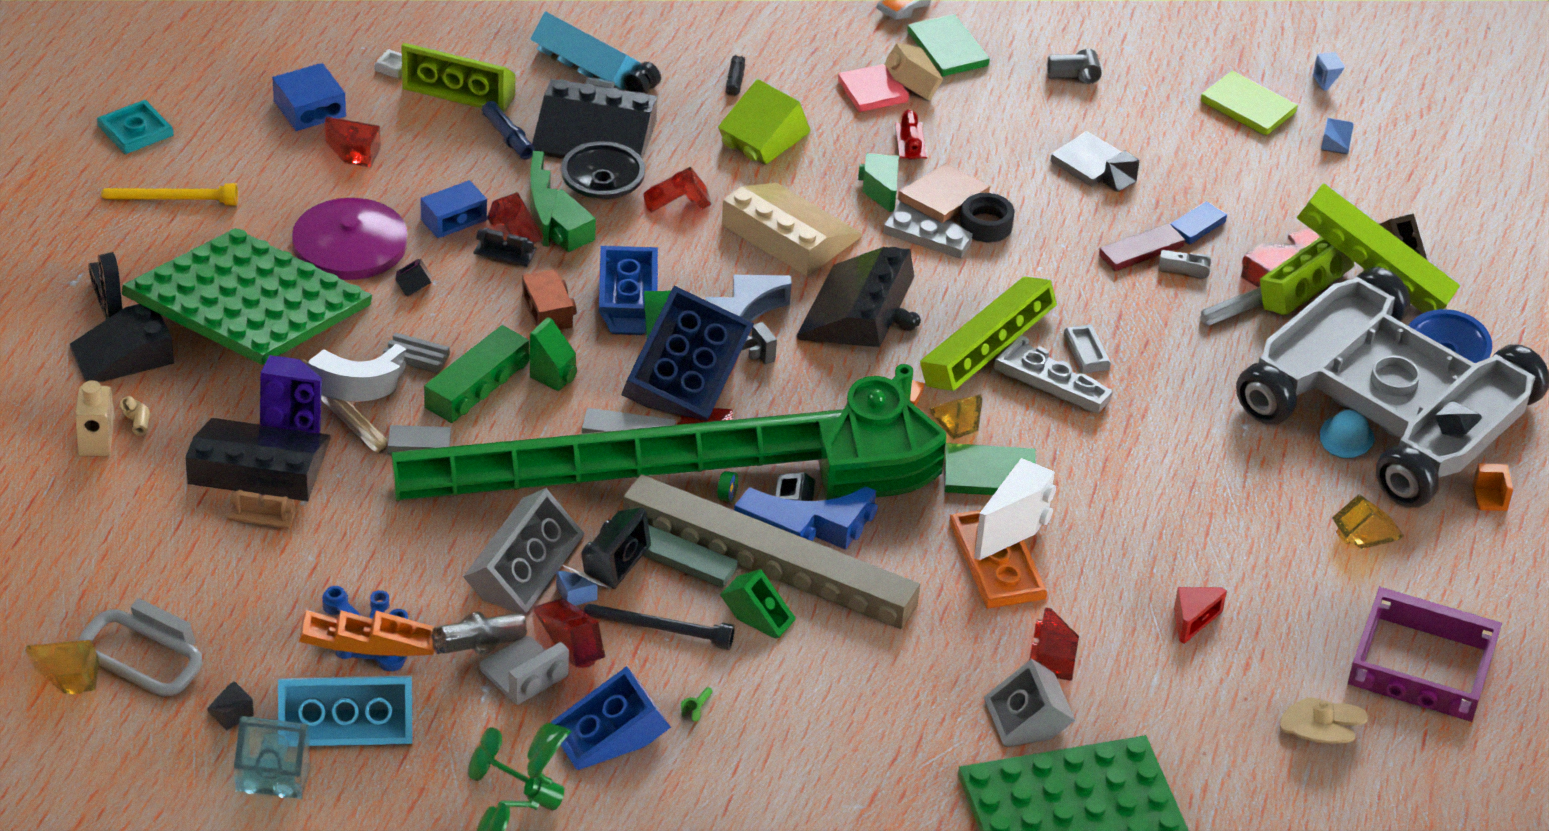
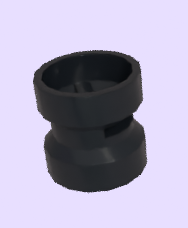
(643, 78)

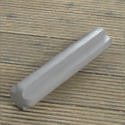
(1231, 307)

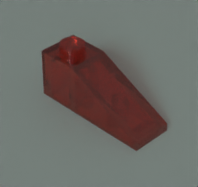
(574, 629)

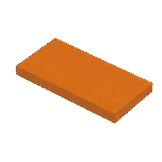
(1003, 577)

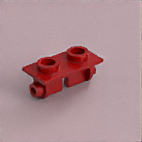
(910, 137)

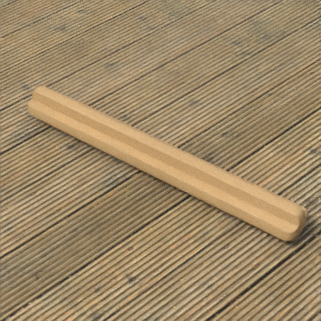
(356, 422)

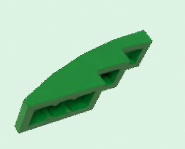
(541, 196)

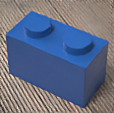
(453, 209)

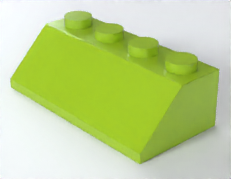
(456, 77)

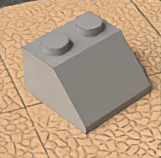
(1029, 706)

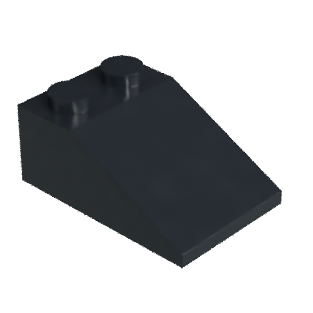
(124, 345)

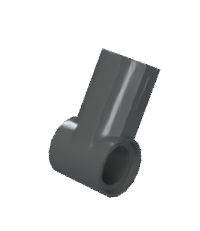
(1083, 65)

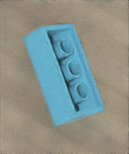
(583, 50)
(349, 709)

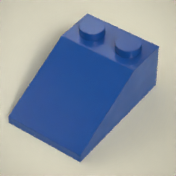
(611, 721)

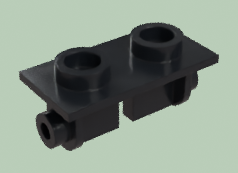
(513, 250)

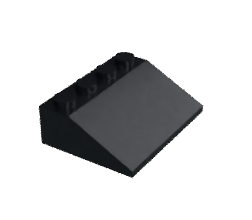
(590, 113)
(860, 298)
(255, 458)

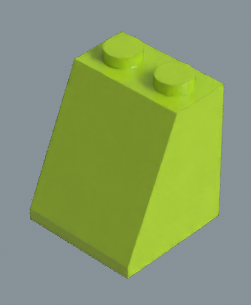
(764, 123)

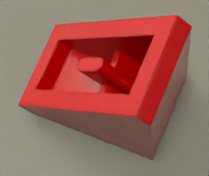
(1196, 609)

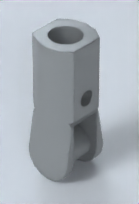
(1183, 263)

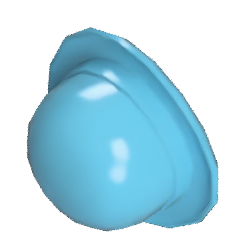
(1347, 434)

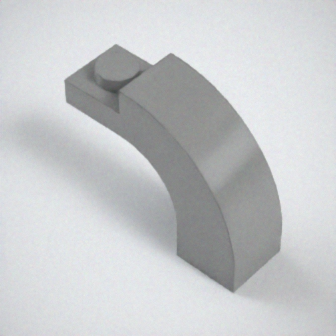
(359, 380)

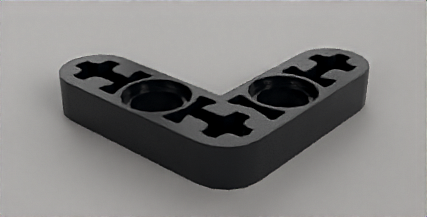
(106, 283)

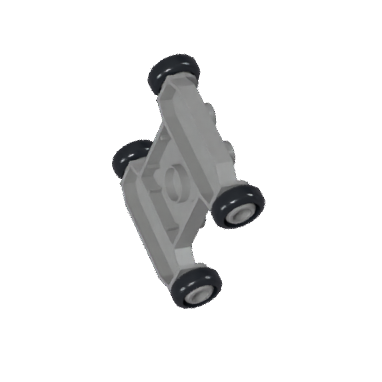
(1375, 364)

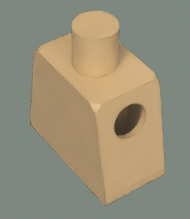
(94, 404)

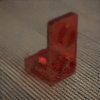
(679, 184)
(515, 216)

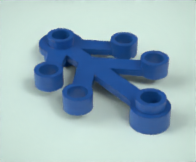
(336, 599)

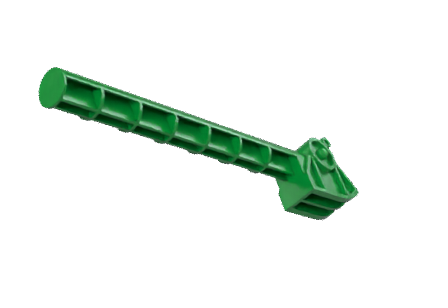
(870, 443)

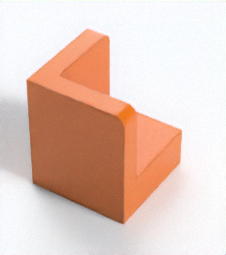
(1492, 487)

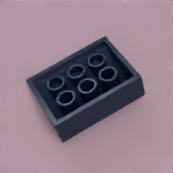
(687, 356)

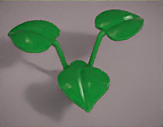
(538, 788)

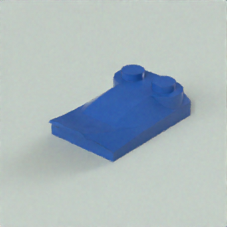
(623, 279)

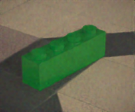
(476, 374)

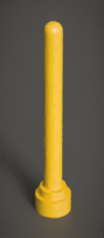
(225, 194)

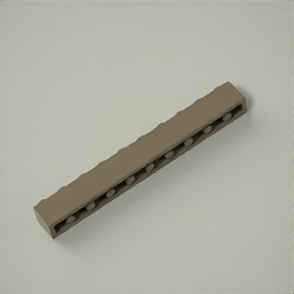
(776, 552)

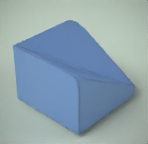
(1327, 69)
(1337, 135)
(575, 588)

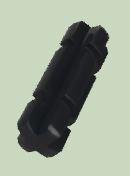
(735, 75)

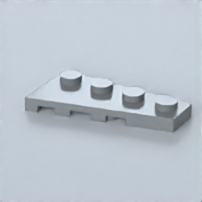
(1054, 377)

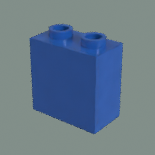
(309, 96)

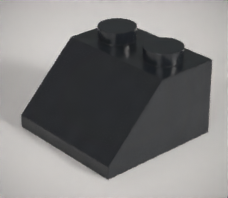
(617, 547)

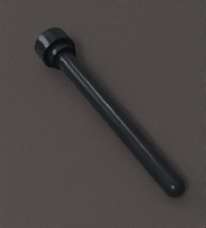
(721, 634)

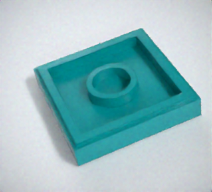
(135, 126)

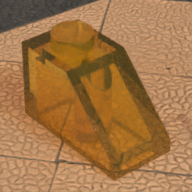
(1365, 524)
(67, 664)

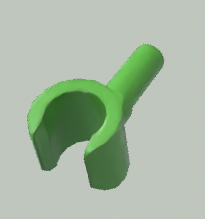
(695, 704)

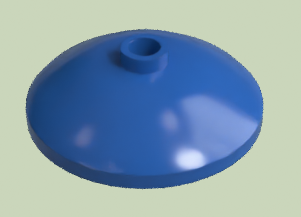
(1456, 332)

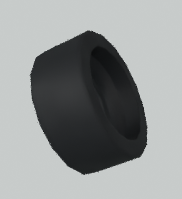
(987, 204)

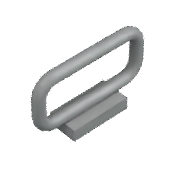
(158, 626)

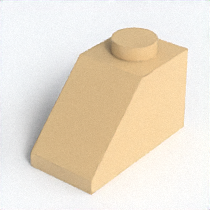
(913, 69)

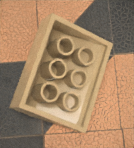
(786, 226)

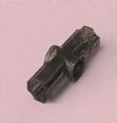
(478, 633)

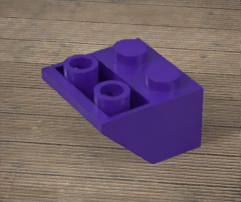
(290, 395)

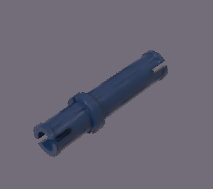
(513, 136)

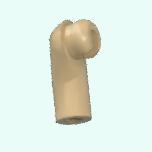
(137, 413)

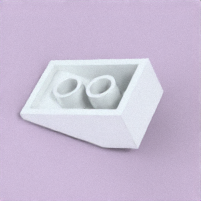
(1016, 509)

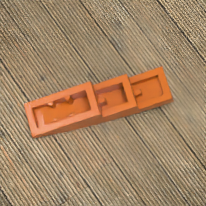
(375, 636)

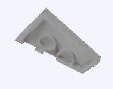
(925, 231)

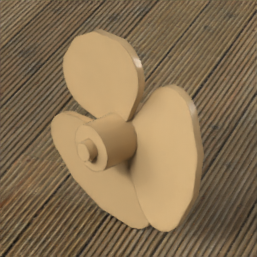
(1319, 720)

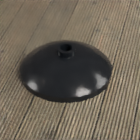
(602, 170)

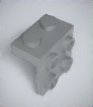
(526, 668)

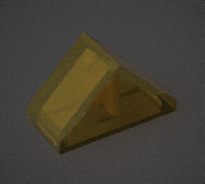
(959, 415)

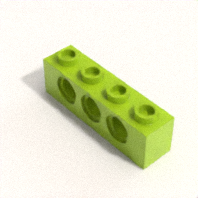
(1303, 276)

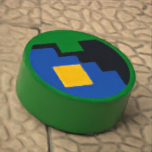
(727, 486)

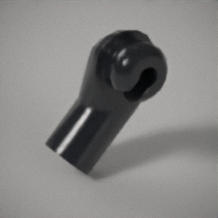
(907, 320)

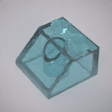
(272, 757)

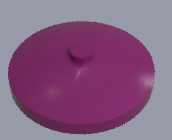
(350, 237)

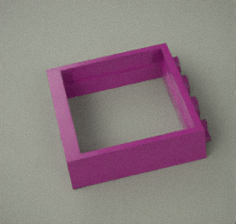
(1435, 620)

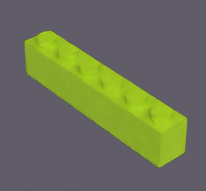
(1374, 246)
(988, 333)

